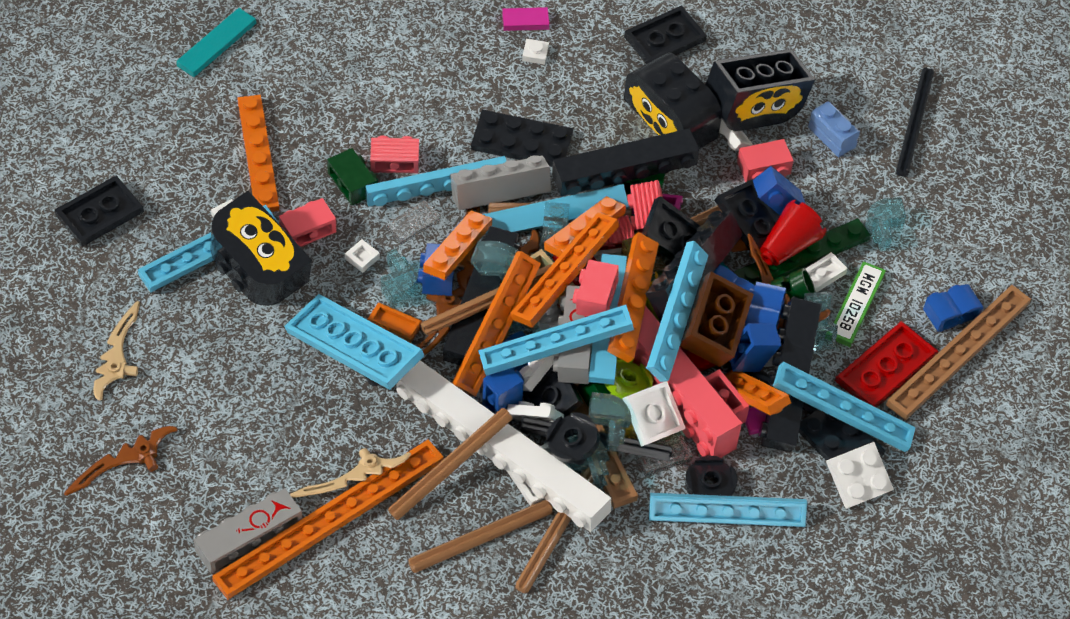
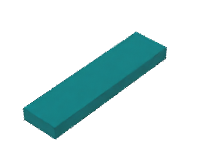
(216, 42)

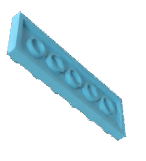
(354, 341)

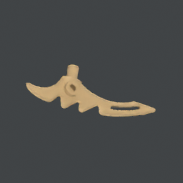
(116, 365)
(368, 464)

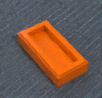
(395, 322)

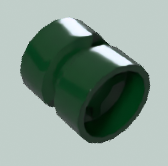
(797, 283)

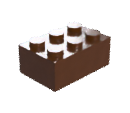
(716, 319)

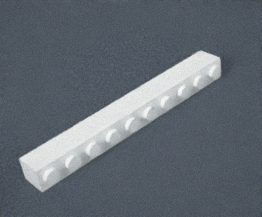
(507, 448)

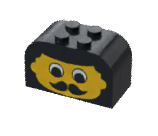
(760, 88)
(673, 99)
(257, 252)

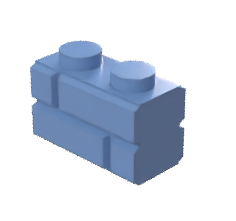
(833, 129)

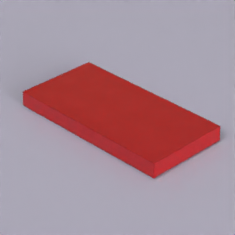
(886, 365)

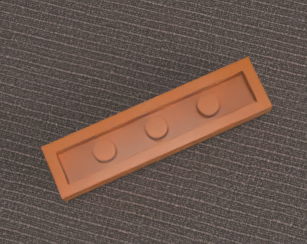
(563, 238)
(457, 245)
(758, 393)

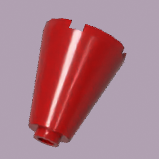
(793, 232)

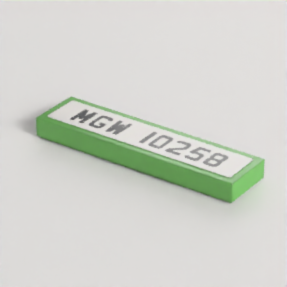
(858, 302)

